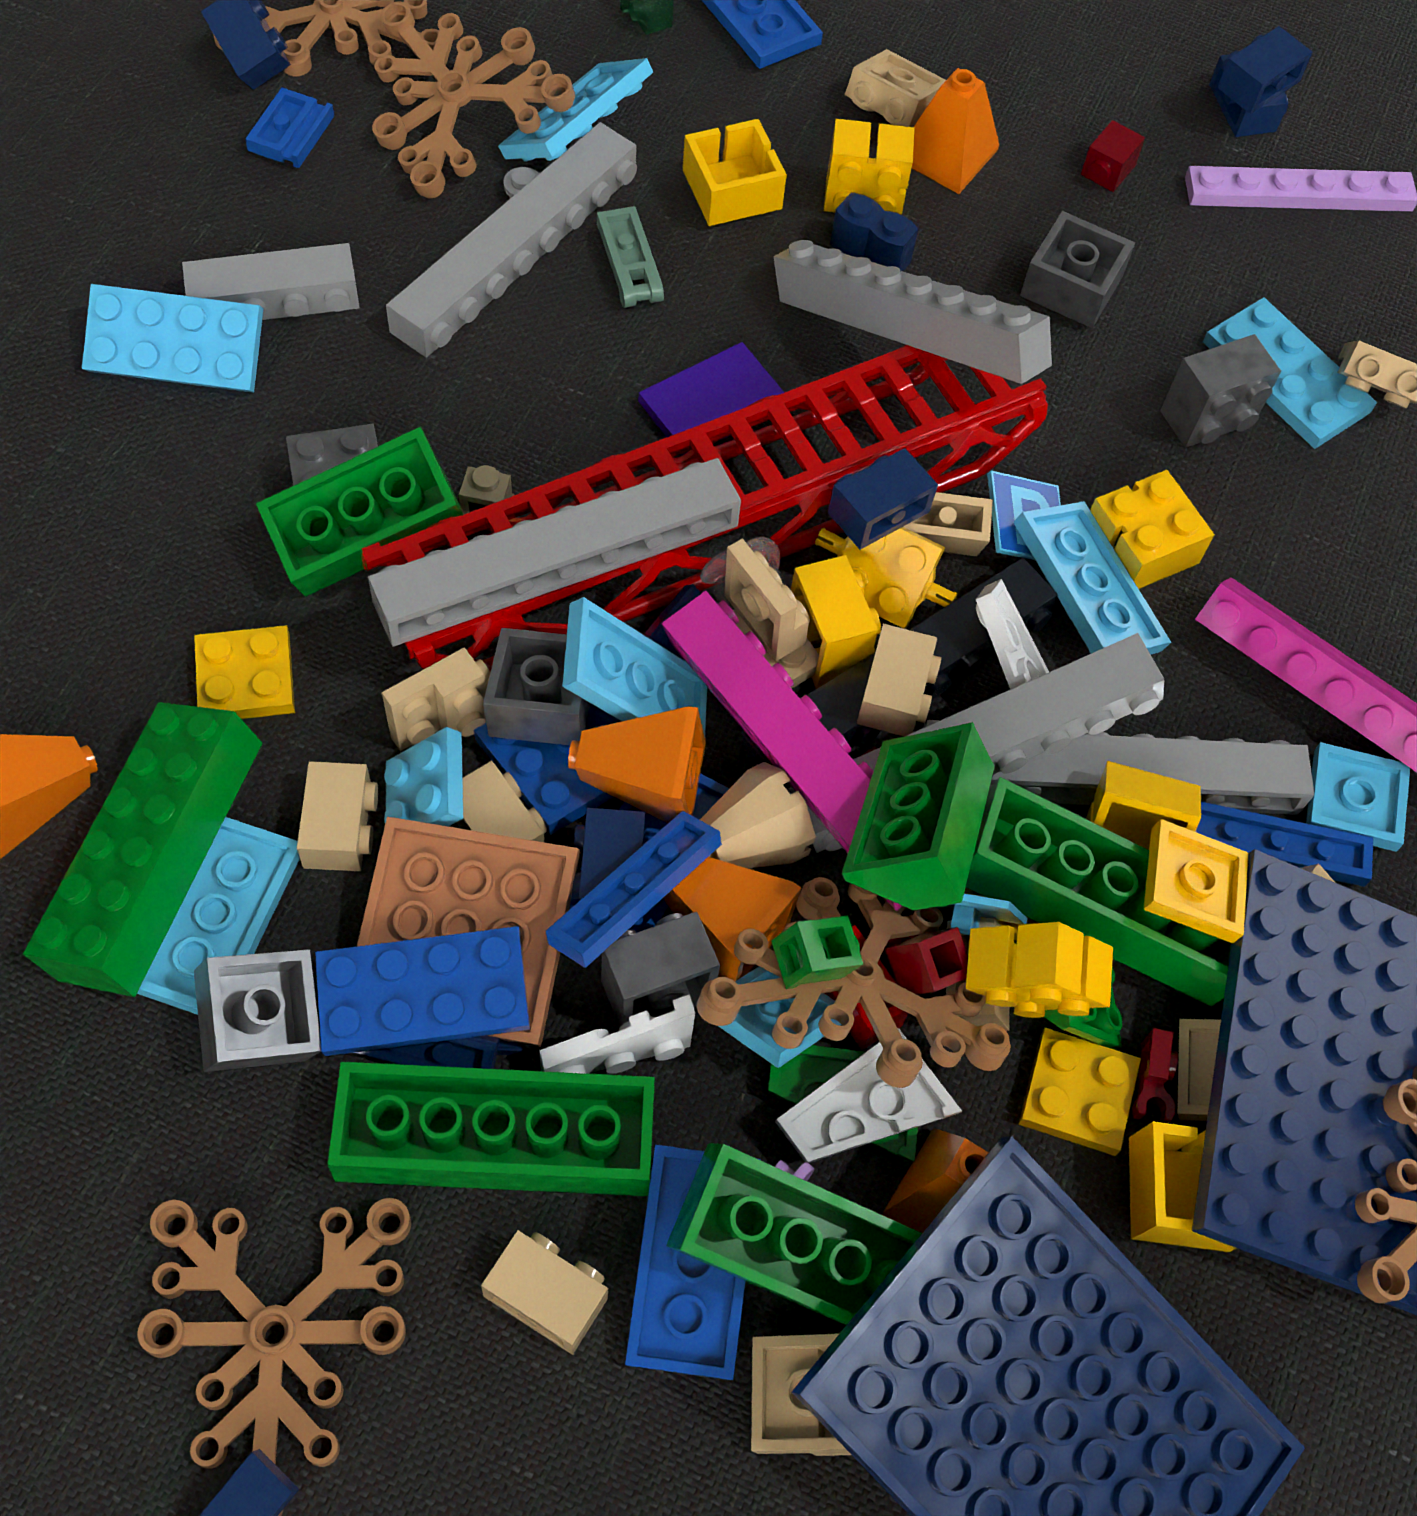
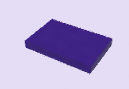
(708, 391)

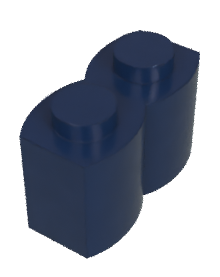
(868, 231)

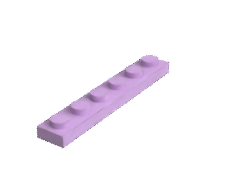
(1300, 188)

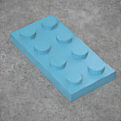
(594, 98)
(172, 338)
(1309, 388)
(1089, 577)
(625, 669)
(223, 909)

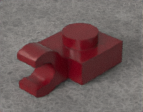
(1156, 1067)

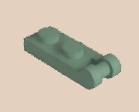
(629, 256)

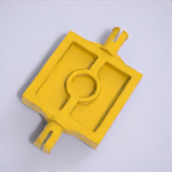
(895, 572)

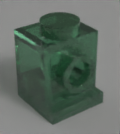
(650, 14)

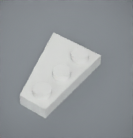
(1009, 635)
(636, 1040)
(862, 1108)

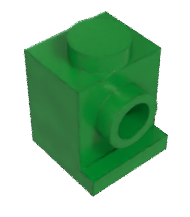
(817, 951)

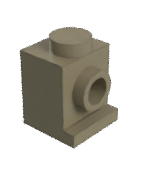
(484, 487)

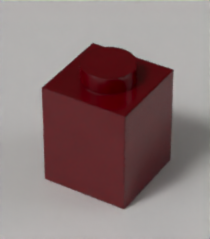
(1112, 155)
(929, 961)

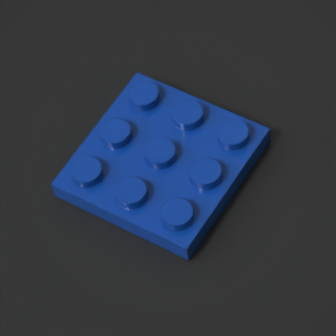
(544, 773)

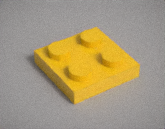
(245, 671)
(1196, 881)
(1080, 1091)

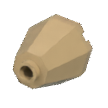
(761, 820)

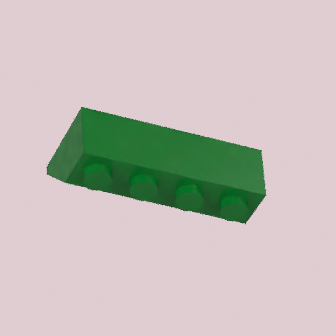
(358, 503)
(922, 818)

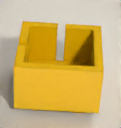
(878, 178)
(745, 182)
(1158, 527)
(836, 614)
(1135, 800)
(1042, 972)
(1167, 1185)

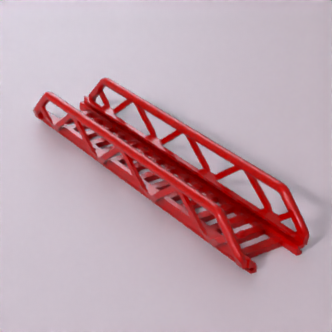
(810, 489)

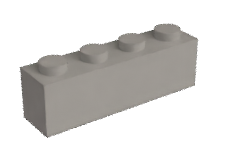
(279, 281)

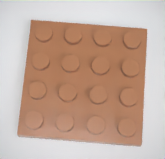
(466, 881)

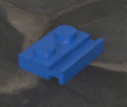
(289, 127)

